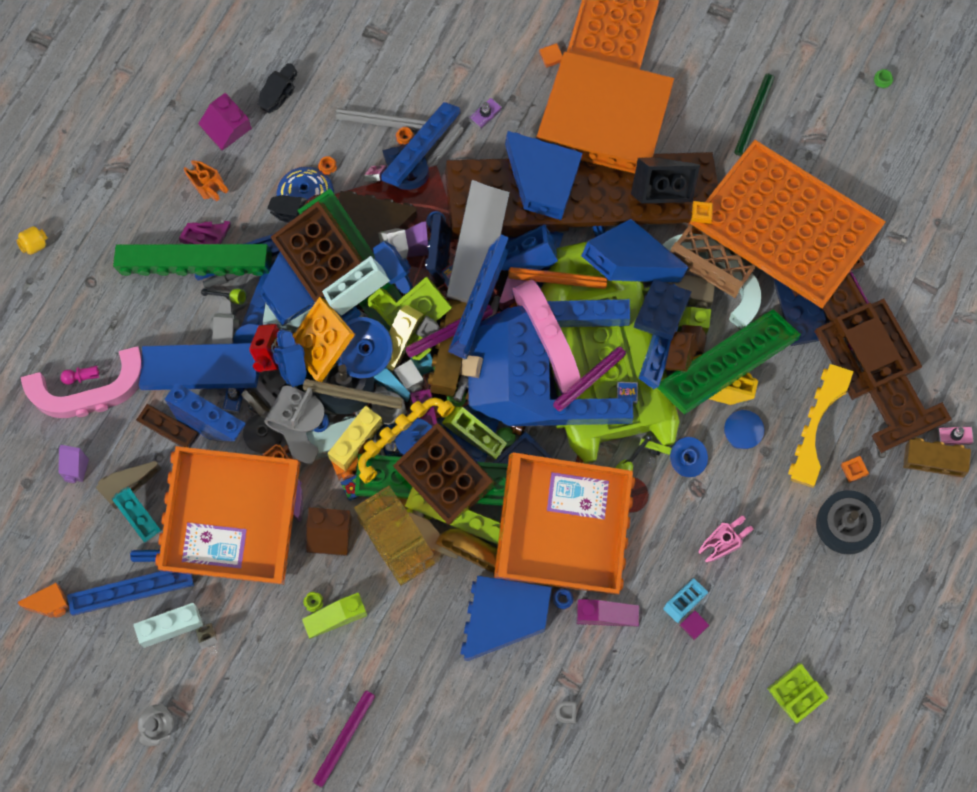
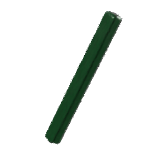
(754, 114)

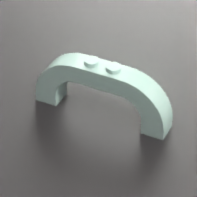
(750, 292)

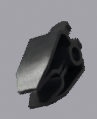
(277, 88)
(285, 207)

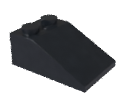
(664, 180)

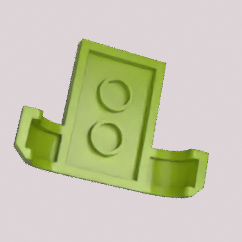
(422, 297)

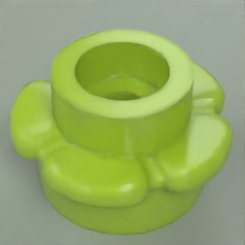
(307, 601)

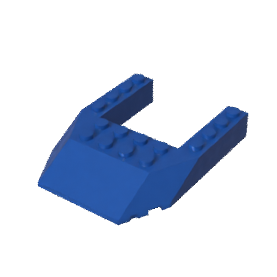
(517, 373)

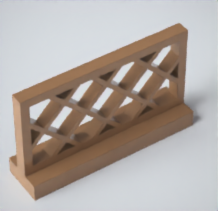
(707, 268)

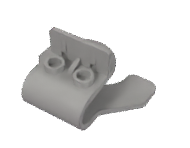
(293, 416)

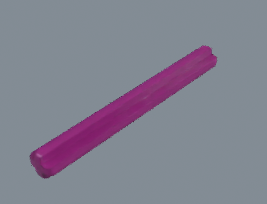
(438, 336)
(589, 378)
(343, 739)

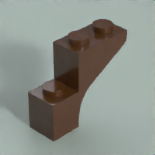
(685, 346)

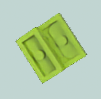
(797, 693)

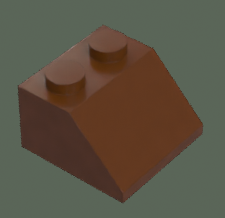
(328, 531)

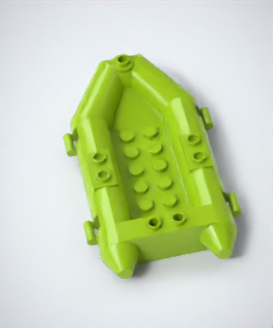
(592, 344)

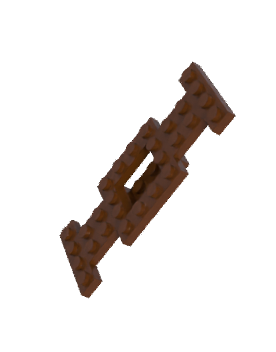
(885, 361)

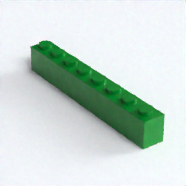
(193, 259)

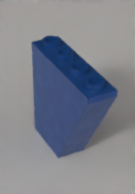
(542, 173)
(633, 255)
(285, 292)
(203, 415)
(503, 615)

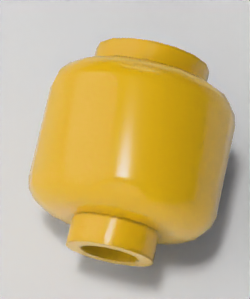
(31, 240)

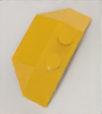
(739, 391)

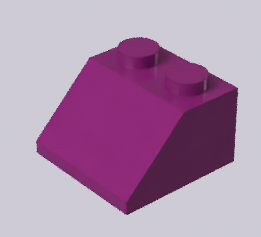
(224, 122)

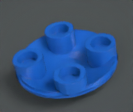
(744, 429)

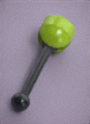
(236, 296)
(627, 464)

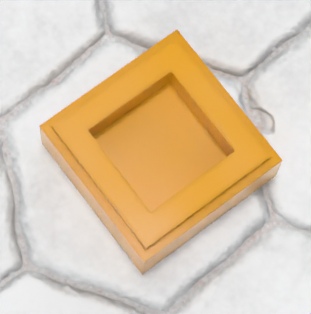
(702, 212)

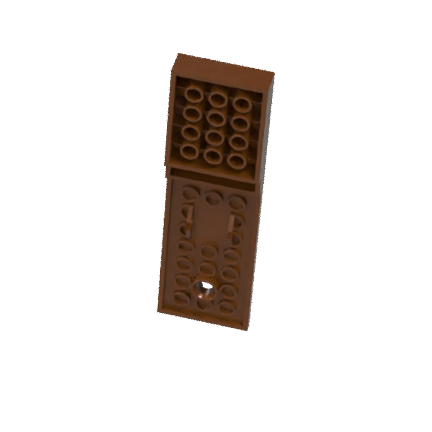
(597, 197)

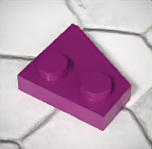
(204, 233)

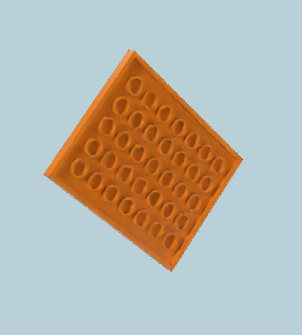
(789, 223)

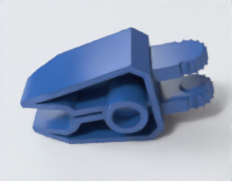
(394, 266)
(290, 358)

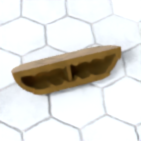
(469, 548)

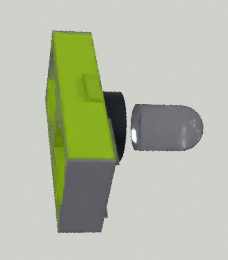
(656, 449)

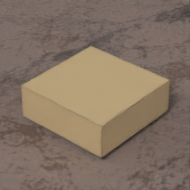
(471, 366)

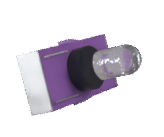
(485, 113)

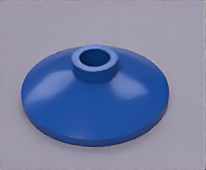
(696, 455)

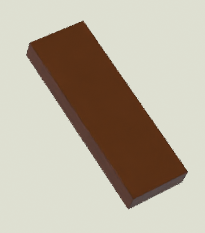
(167, 426)

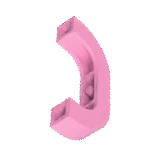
(549, 332)
(88, 401)

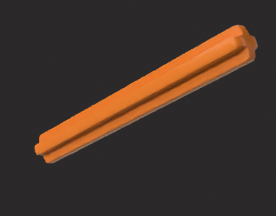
(557, 277)

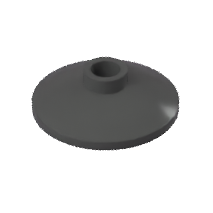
(260, 442)

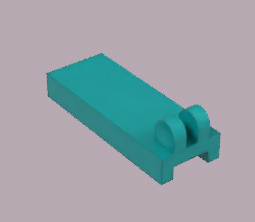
(136, 514)

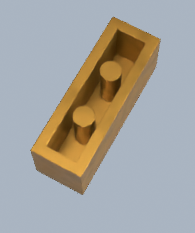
(937, 457)

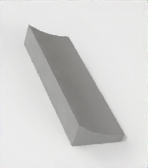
(479, 229)

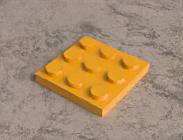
(322, 338)

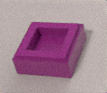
(694, 625)

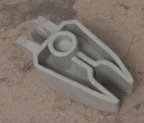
(224, 324)

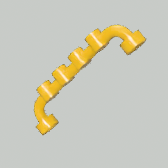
(403, 423)

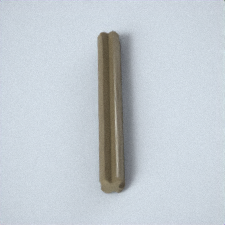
(354, 394)

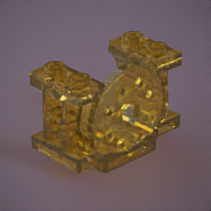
(395, 535)

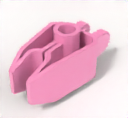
(725, 539)

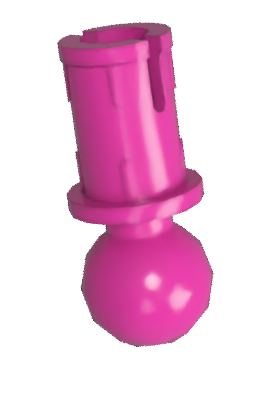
(69, 377)

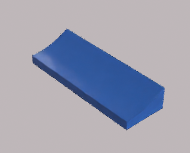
(479, 298)
(198, 367)

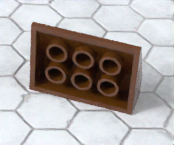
(316, 249)
(444, 474)

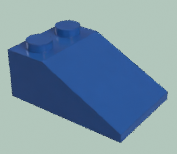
(531, 250)

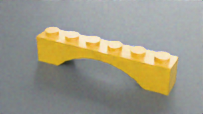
(834, 386)

